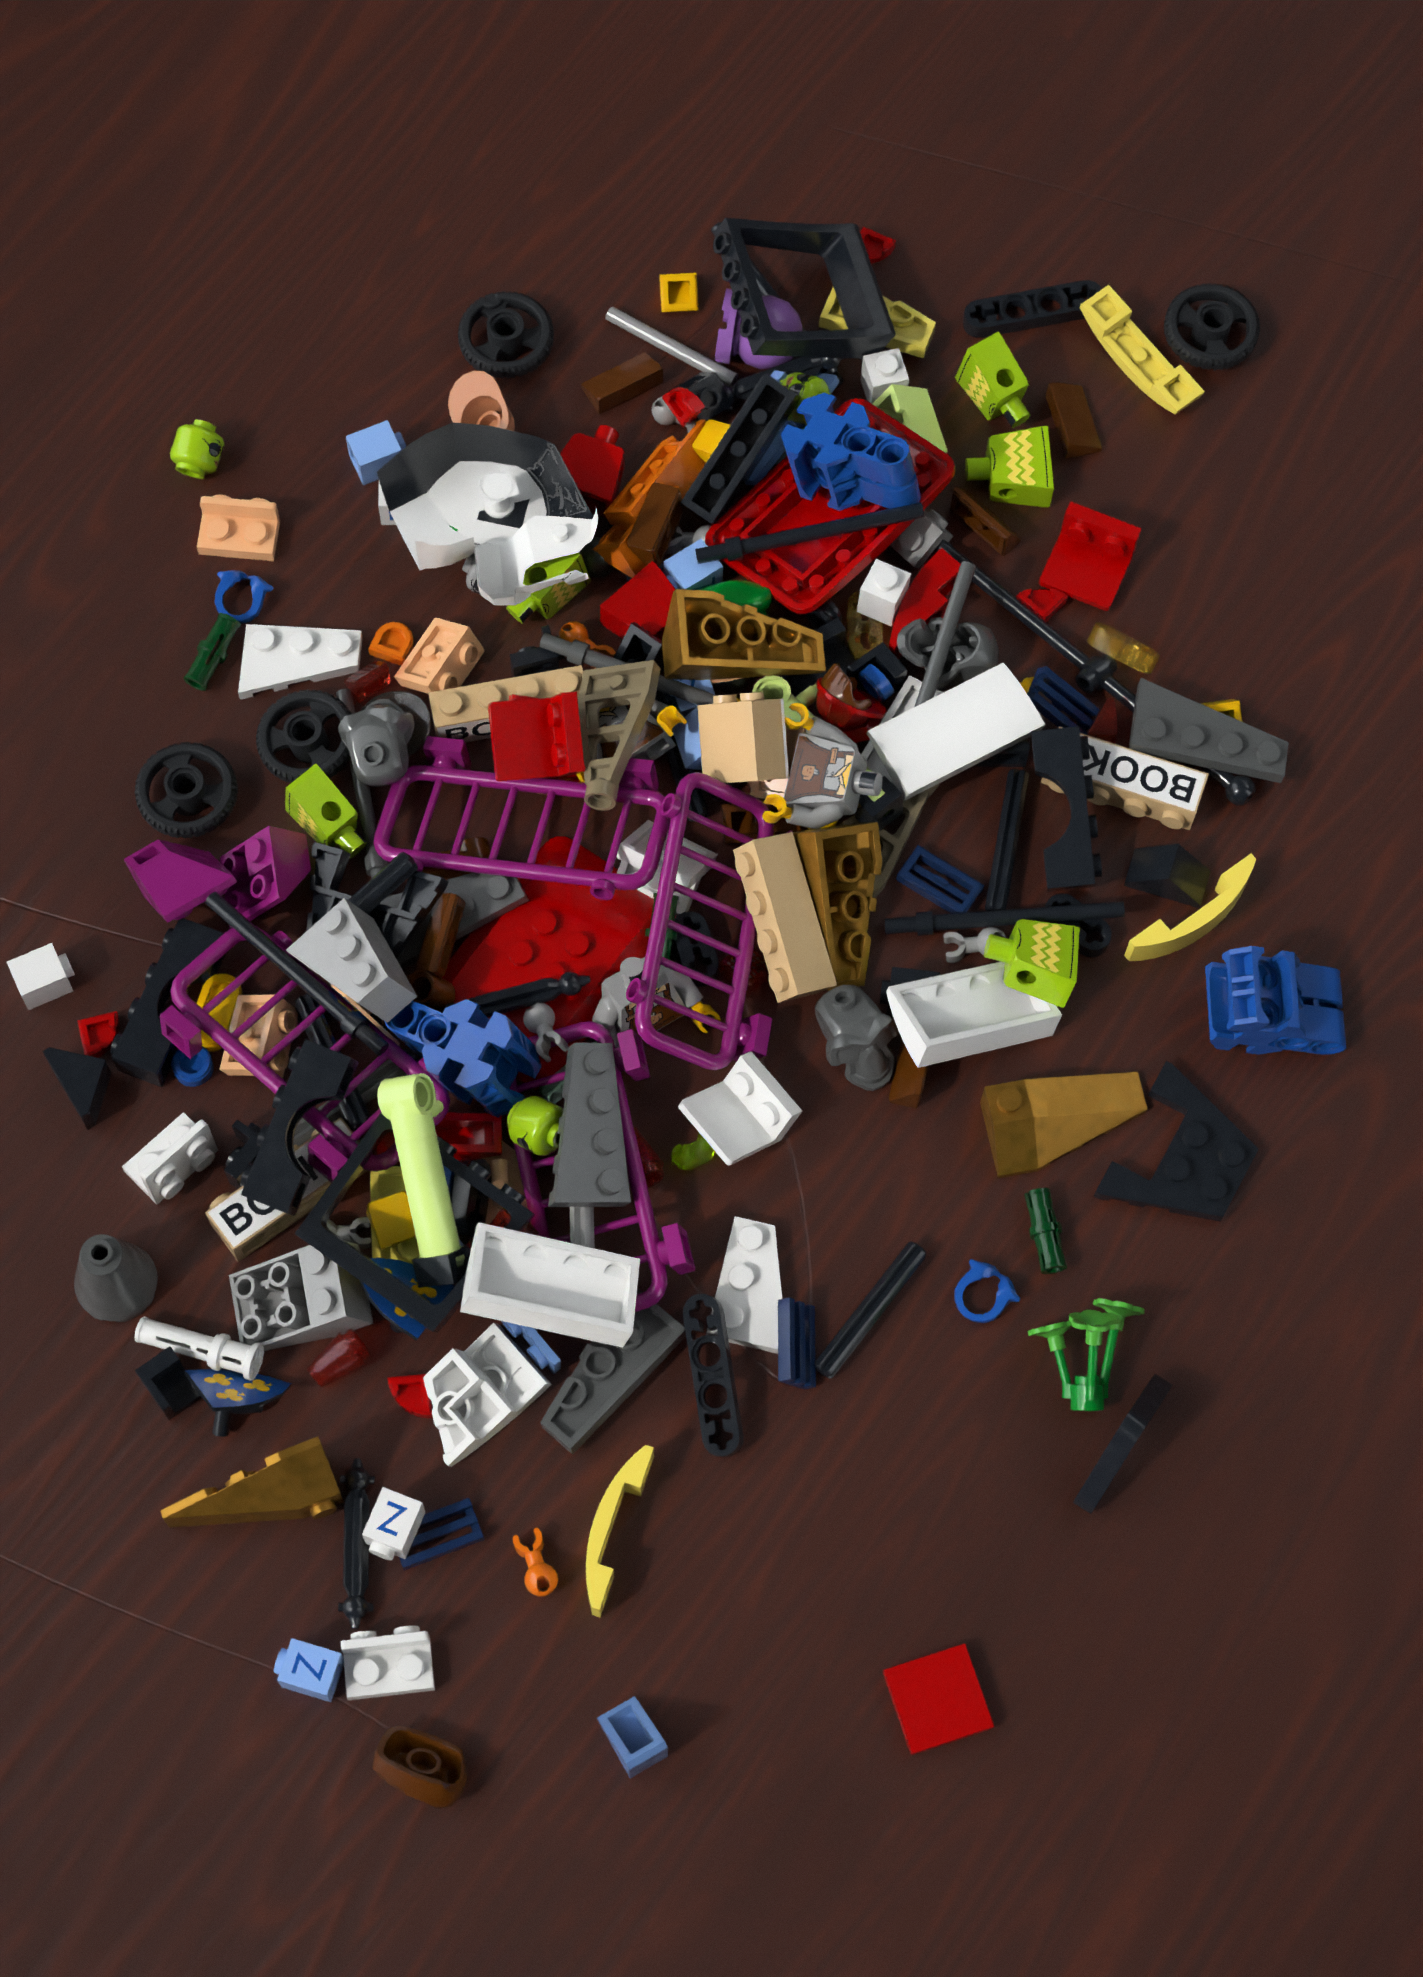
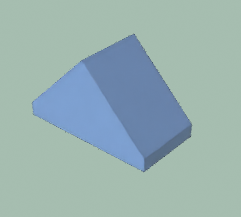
(633, 1737)

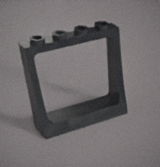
(850, 274)
(317, 1234)

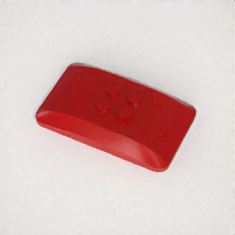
(815, 570)
(551, 935)

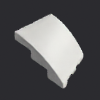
(481, 1391)

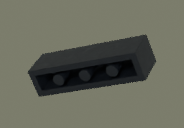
(741, 449)

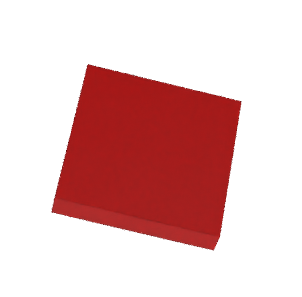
(938, 1699)

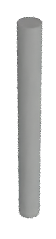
(670, 345)

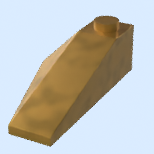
(724, 640)
(841, 878)
(1047, 1117)
(290, 1487)

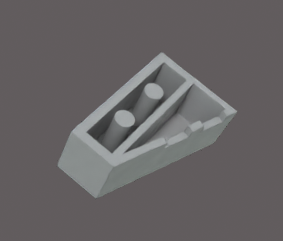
(356, 959)

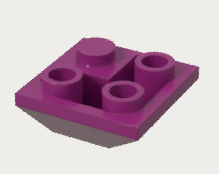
(266, 869)
(177, 877)

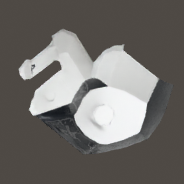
(478, 468)

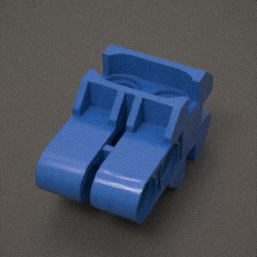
(853, 458)
(1274, 1003)
(469, 1051)

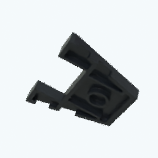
(394, 923)
(1200, 1164)

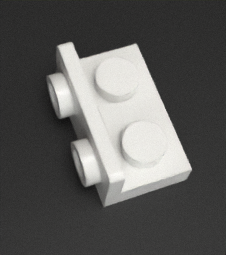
(388, 1663)

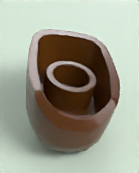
(421, 1766)

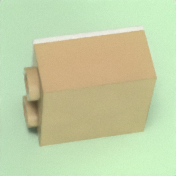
(743, 738)

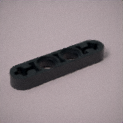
(1030, 302)
(720, 1373)

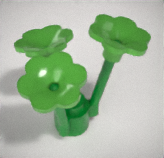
(1089, 1389)

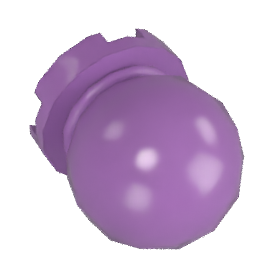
(731, 343)

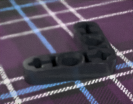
(1122, 1443)

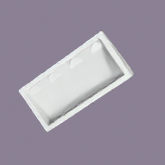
(955, 730)
(967, 1014)
(551, 1285)

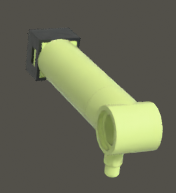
(879, 808)
(411, 1107)

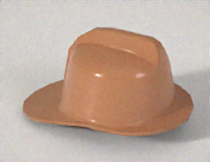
(479, 401)

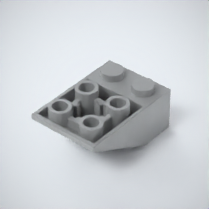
(297, 1300)

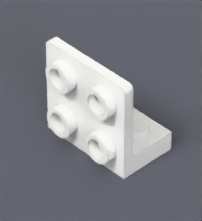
(742, 1111)
(172, 1158)

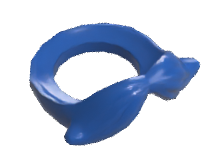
(259, 588)
(1005, 1293)

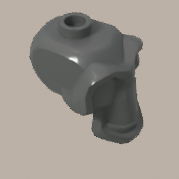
(970, 653)
(378, 742)
(857, 1036)

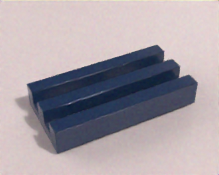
(1062, 697)
(933, 894)
(796, 1343)
(450, 1546)

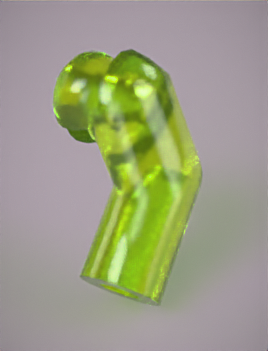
(692, 1154)

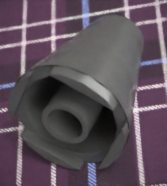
(114, 1279)

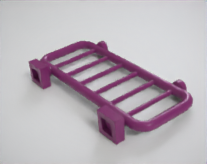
(451, 764)
(185, 1034)
(738, 1034)
(675, 1246)

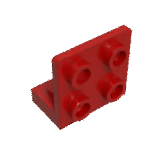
(1090, 556)
(536, 738)

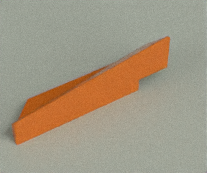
(670, 464)

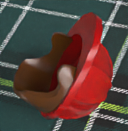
(843, 703)

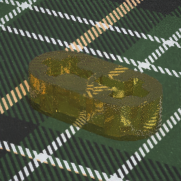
(856, 627)
(1123, 648)

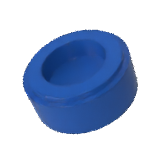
(875, 683)
(192, 1071)

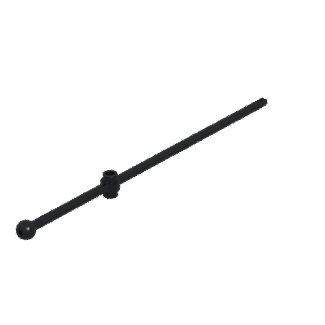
(1094, 671)

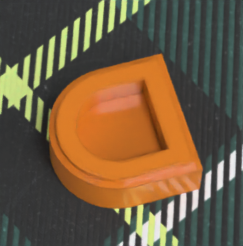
(392, 643)

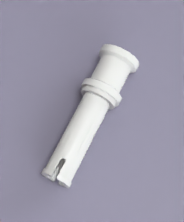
(217, 1351)

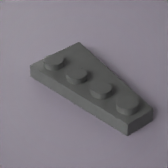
(1197, 735)
(485, 900)
(591, 1143)
(609, 1377)

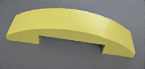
(1135, 353)
(1160, 940)
(631, 1480)

